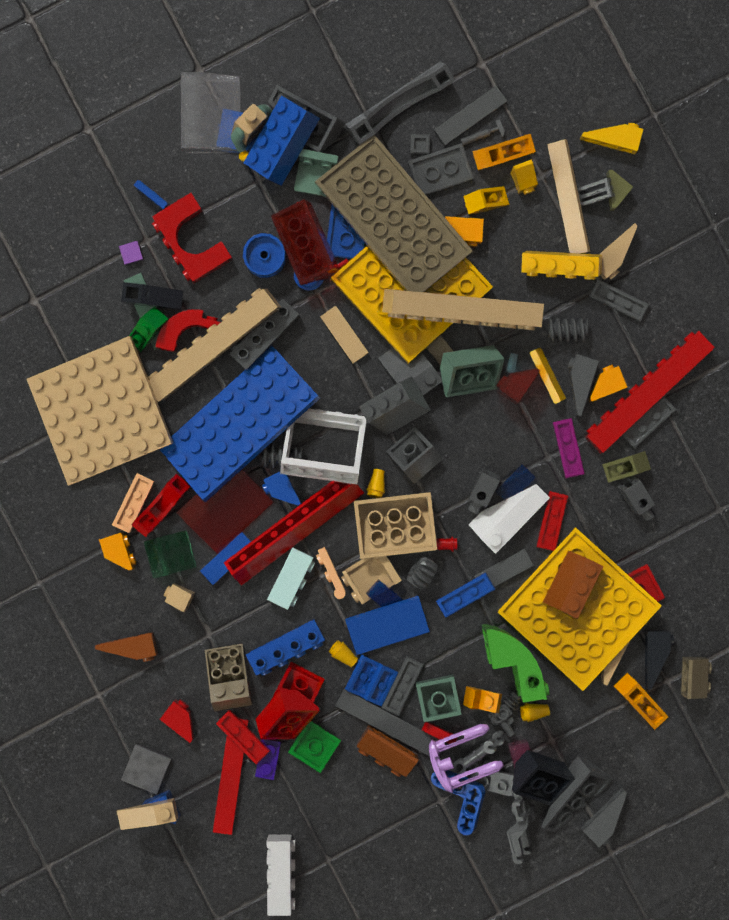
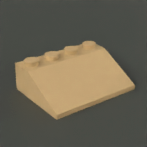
(395, 525)

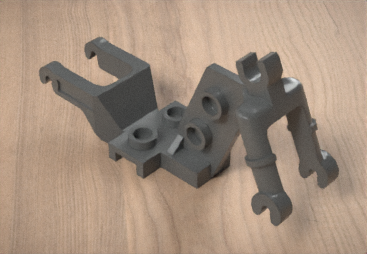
(502, 784)

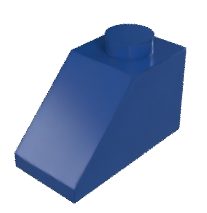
(281, 488)

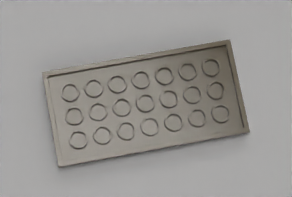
(393, 216)

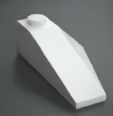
(503, 520)

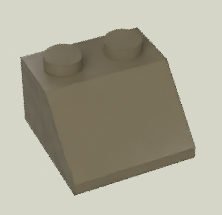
(695, 677)

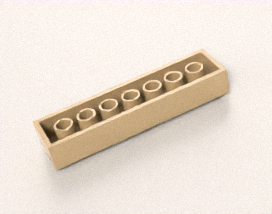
(458, 308)

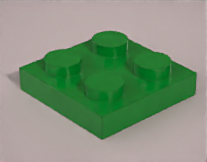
(314, 746)

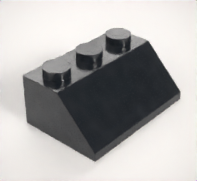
(540, 777)

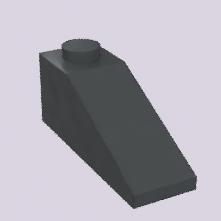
(581, 377)
(603, 822)

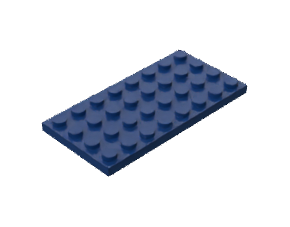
(239, 423)

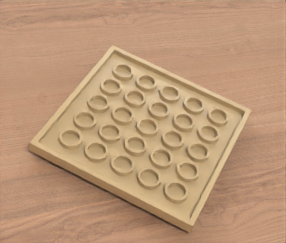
(99, 410)

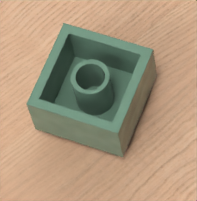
(438, 698)

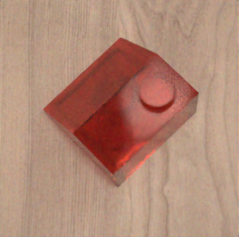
(516, 384)

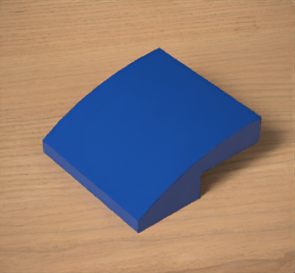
(371, 680)

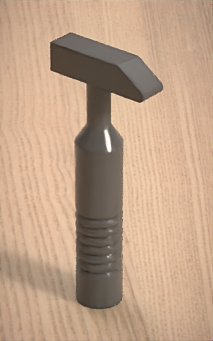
(484, 133)

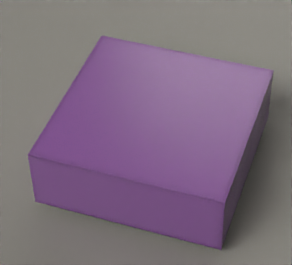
(131, 252)

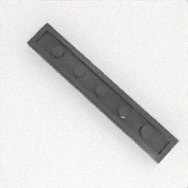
(385, 721)

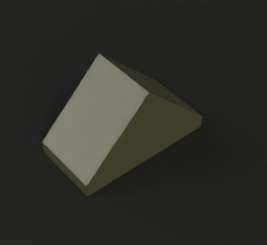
(620, 189)

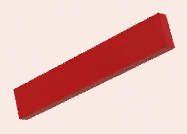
(228, 787)

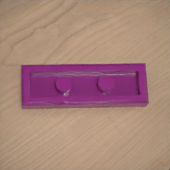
(568, 448)

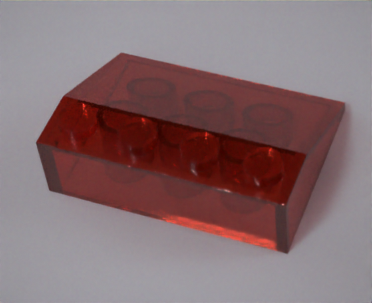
(227, 511)

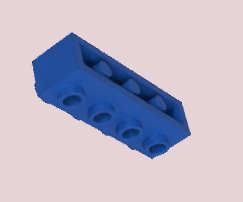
(285, 647)

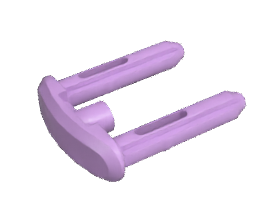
(440, 766)

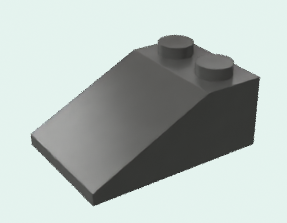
(419, 368)

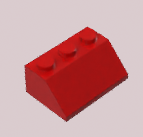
(285, 715)

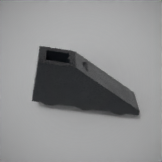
(151, 296)

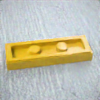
(547, 375)

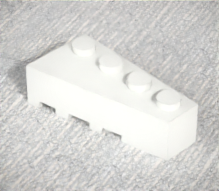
(280, 875)

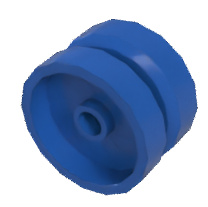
(264, 244)

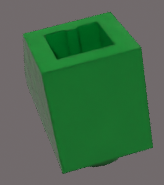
(148, 328)

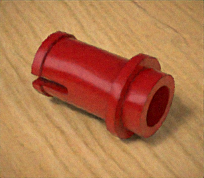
(447, 543)

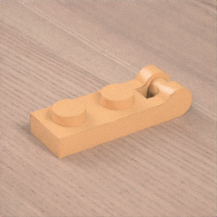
(331, 573)

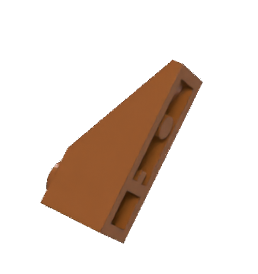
(134, 647)

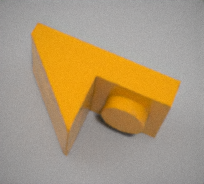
(482, 699)

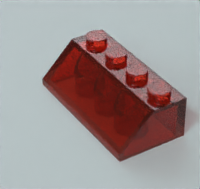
(305, 242)

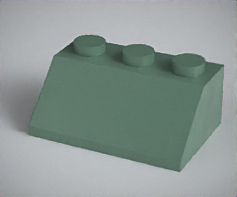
(471, 370)

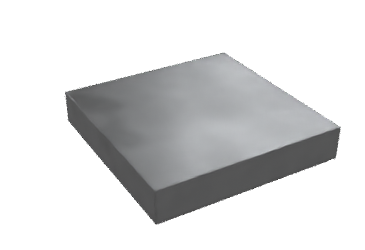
(146, 768)

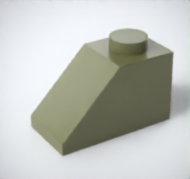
(626, 466)

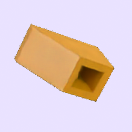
(116, 550)

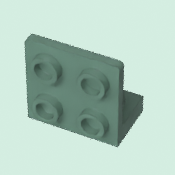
(310, 168)

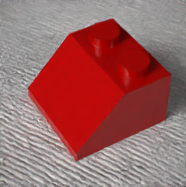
(302, 680)

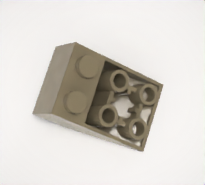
(228, 677)

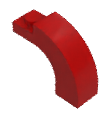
(177, 324)
(161, 505)

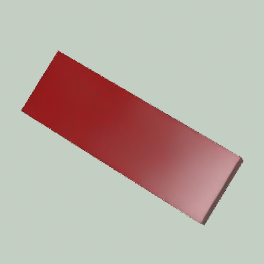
(552, 521)
(243, 737)

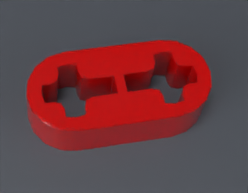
(437, 732)

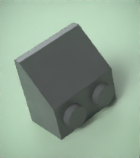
(414, 455)

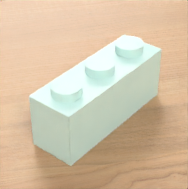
(291, 579)

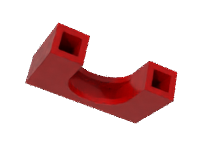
(169, 223)

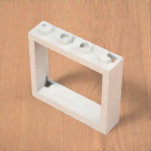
(323, 470)

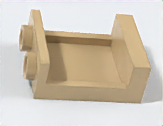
(365, 573)

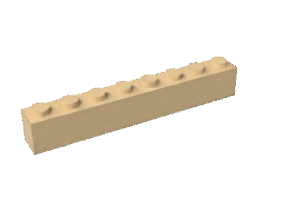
(213, 344)

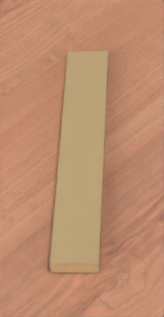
(568, 197)

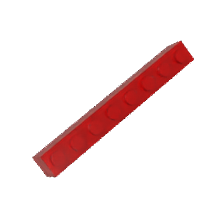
(649, 392)
(291, 529)

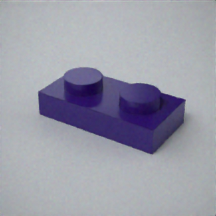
(267, 766)

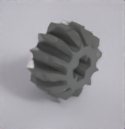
(422, 572)

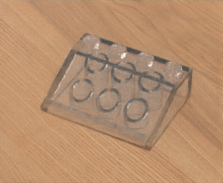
(208, 112)

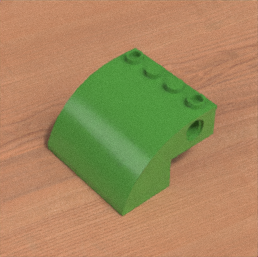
(507, 651)

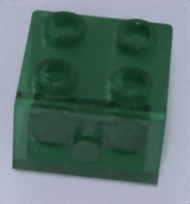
(169, 554)

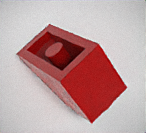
(179, 719)

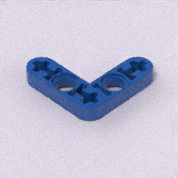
(466, 793)

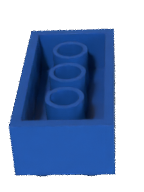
(281, 140)

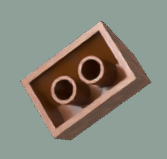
(573, 584)
(387, 751)

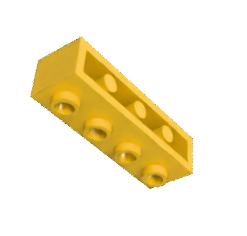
(562, 263)

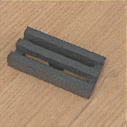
(608, 188)

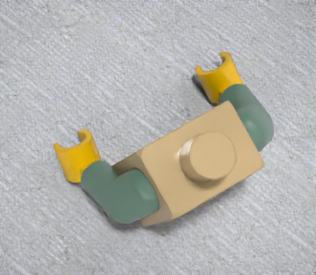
(248, 127)

